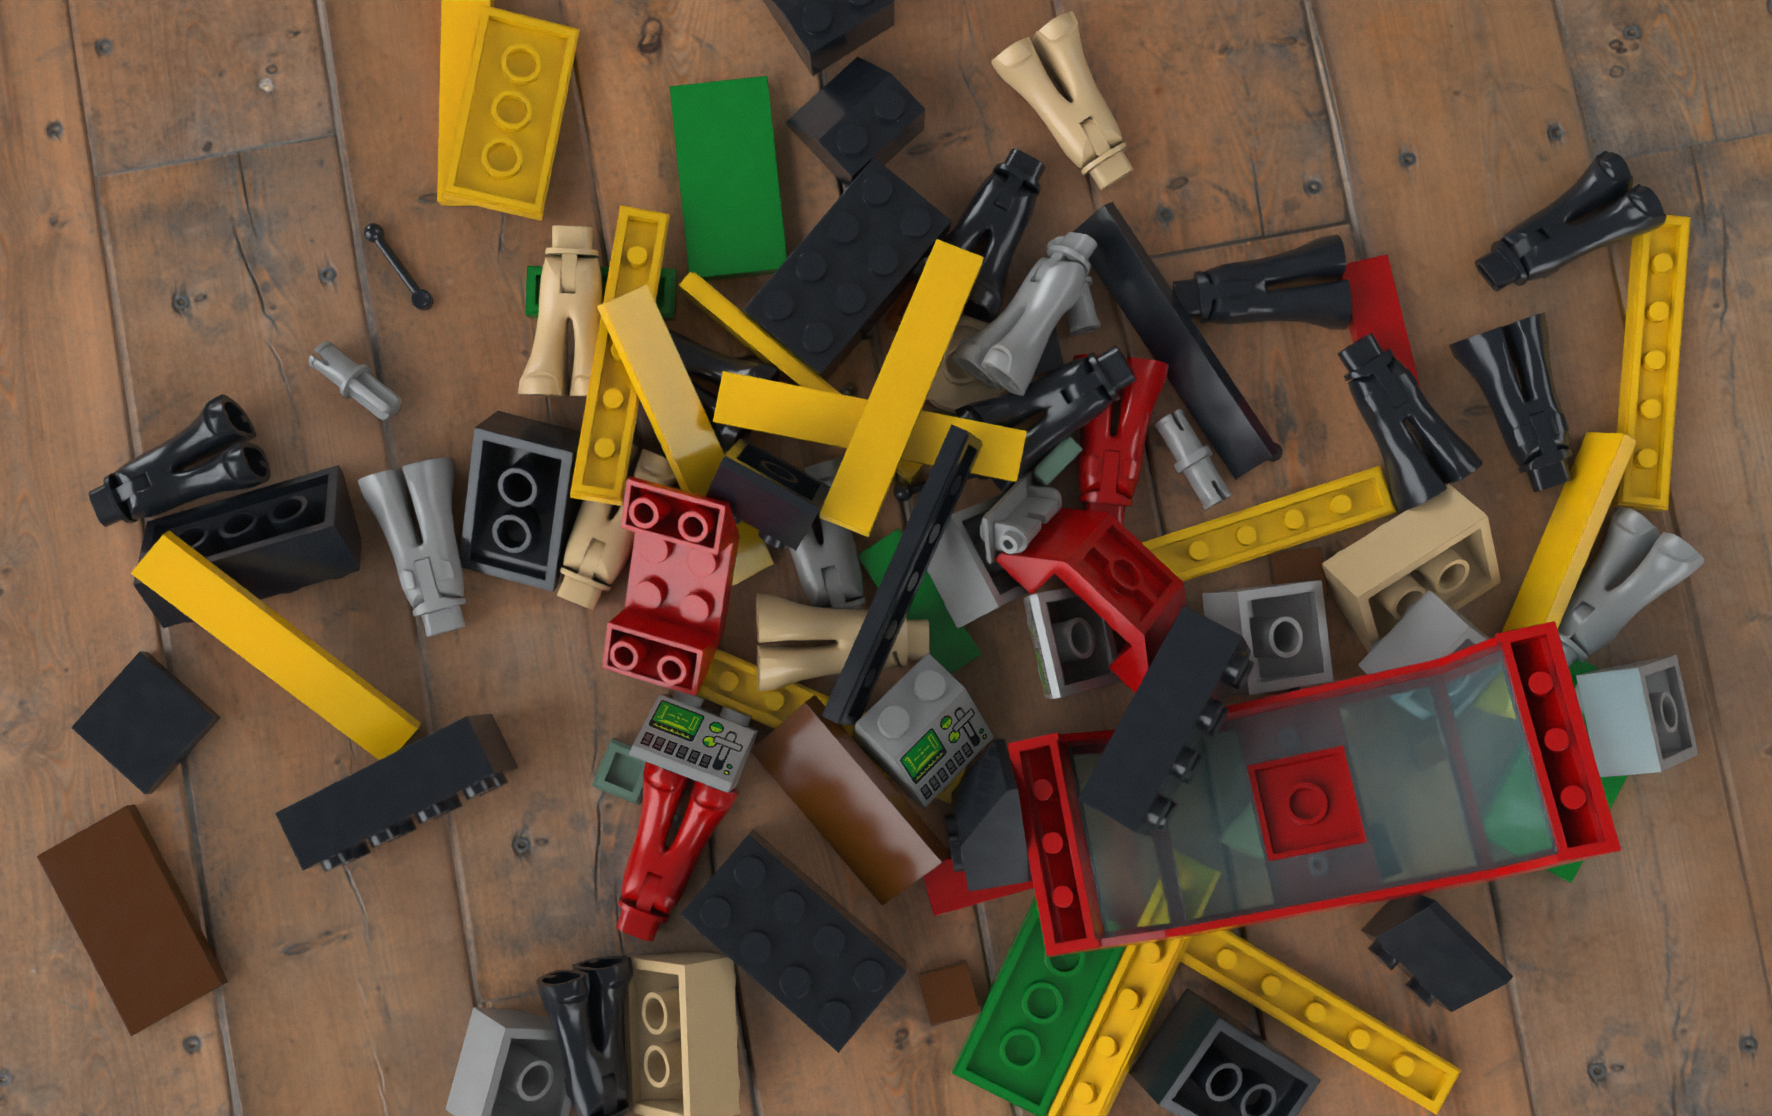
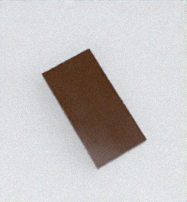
(850, 801)
(132, 919)

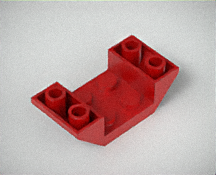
(1112, 575)
(675, 586)

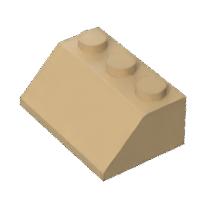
(1430, 547)
(682, 1035)

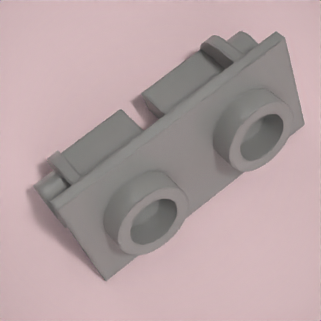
(1018, 517)

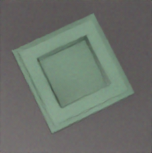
(1055, 462)
(621, 773)

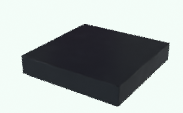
(145, 722)

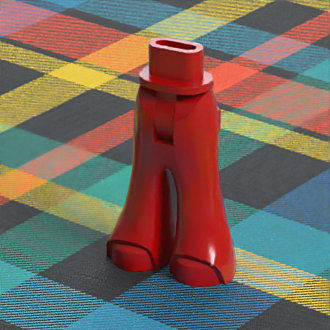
(1110, 464)
(660, 873)

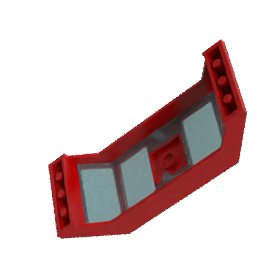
(1328, 801)

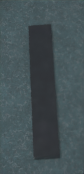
(1176, 341)
(903, 577)

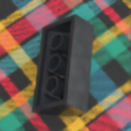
(267, 538)

